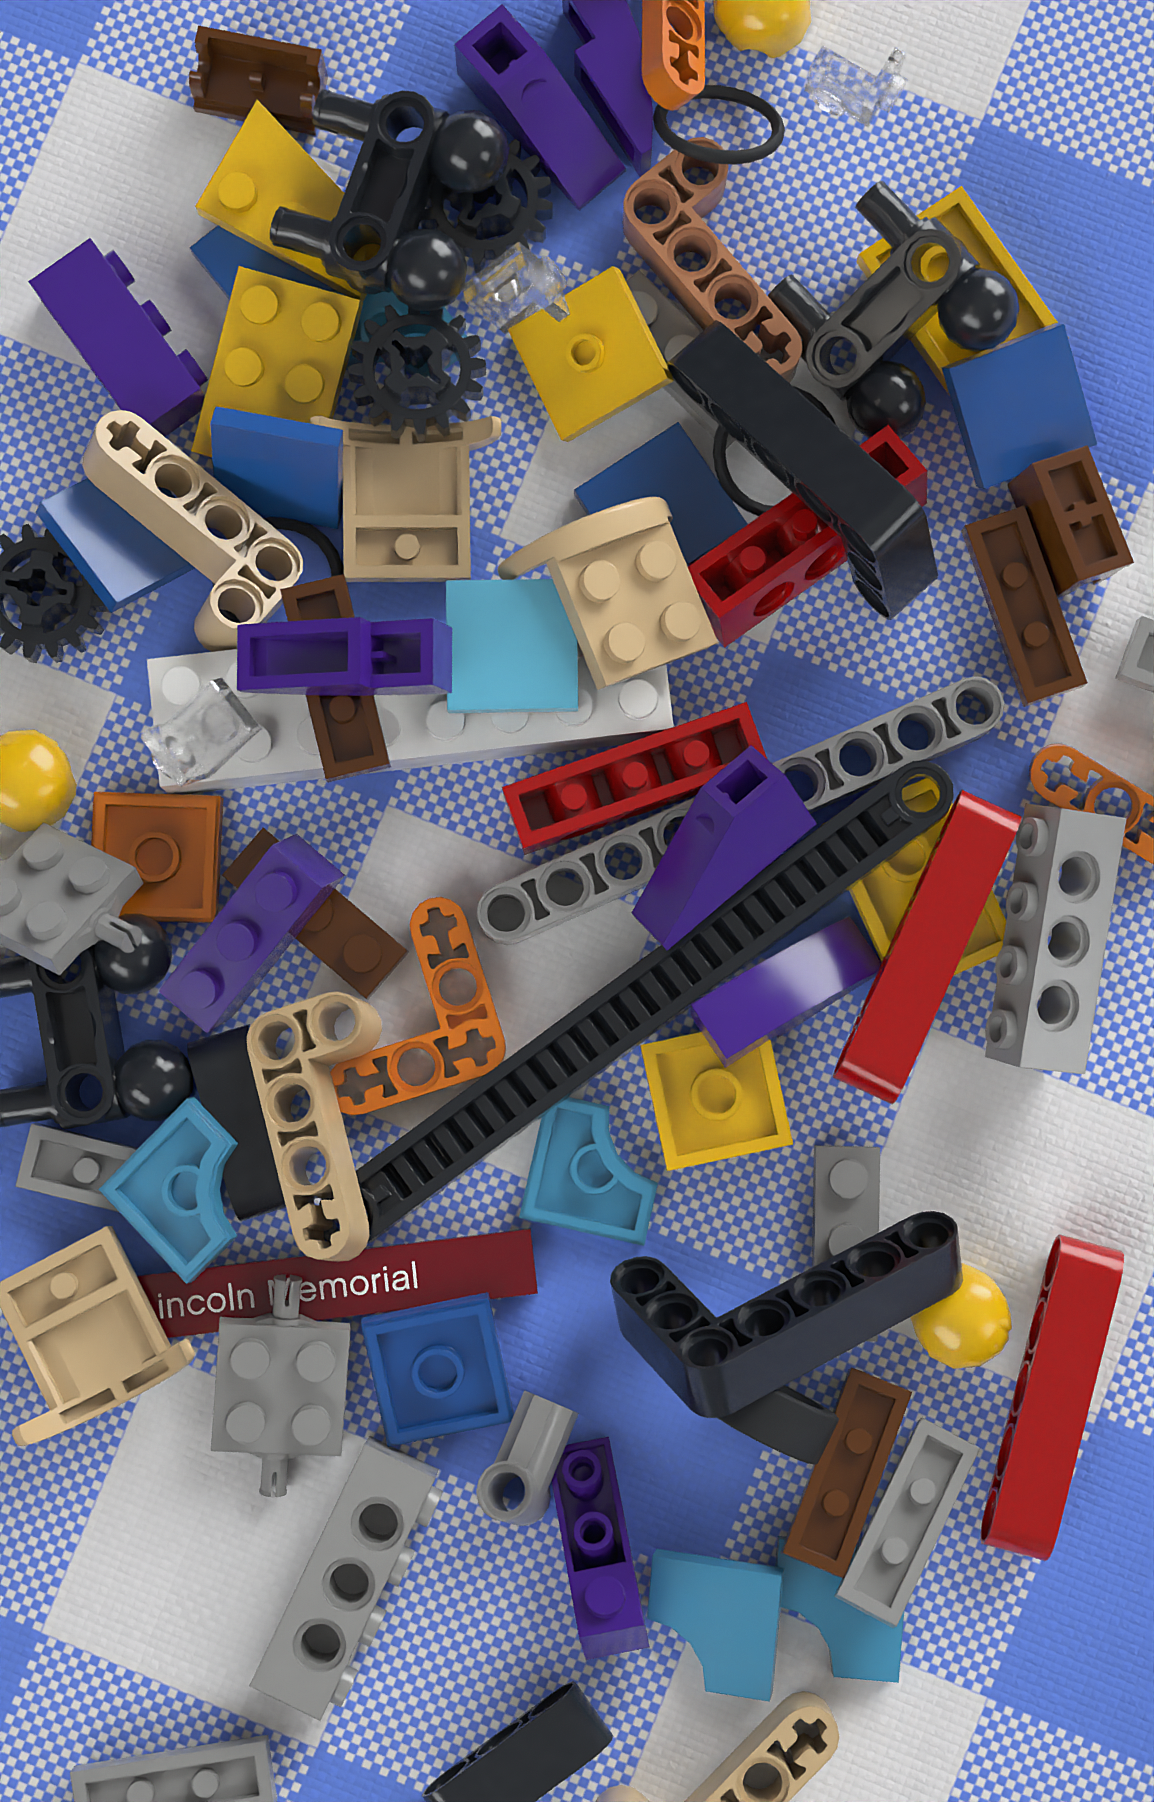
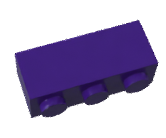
(120, 337)
(251, 932)

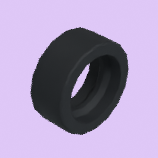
(787, 1424)

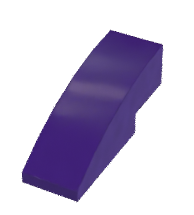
(611, 73)
(345, 657)
(784, 990)

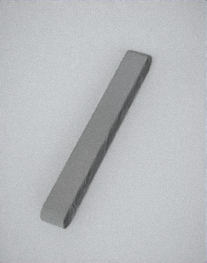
(819, 762)

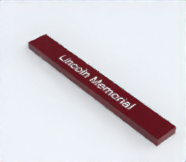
(371, 1283)

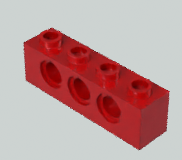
(785, 550)
(627, 779)

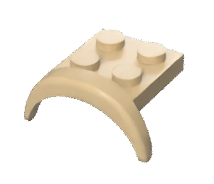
(408, 500)
(622, 588)
(86, 1334)

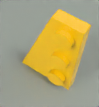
(270, 171)

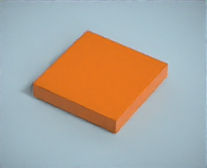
(173, 847)

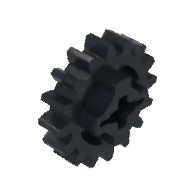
(504, 219)
(398, 391)
(40, 620)

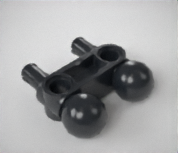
(391, 193)
(972, 303)
(85, 1037)

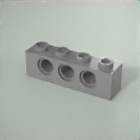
(1071, 965)
(290, 1666)

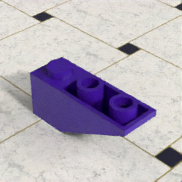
(536, 106)
(724, 841)
(598, 1551)

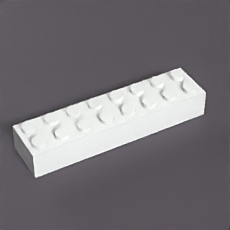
(414, 726)

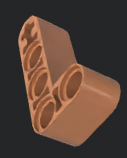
(723, 275)

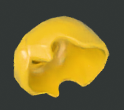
(763, 24)
(33, 780)
(968, 1324)

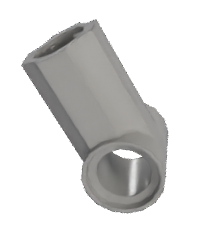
(528, 1452)

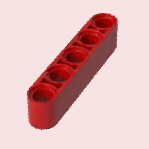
(927, 947)
(1052, 1397)

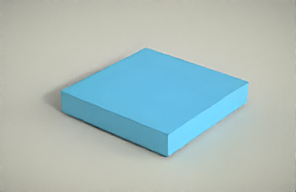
(510, 647)

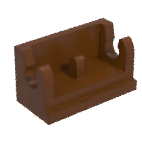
(245, 68)
(1072, 519)

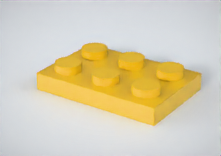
(966, 223)
(279, 351)
(887, 891)

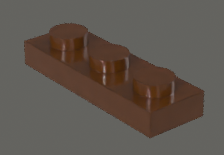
(1024, 606)
(344, 725)
(337, 931)
(847, 1474)

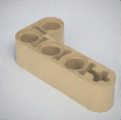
(113, 463)
(322, 1126)
(808, 1753)

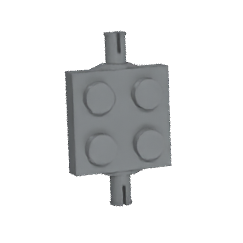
(64, 899)
(280, 1386)

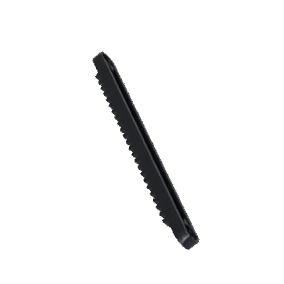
(645, 998)

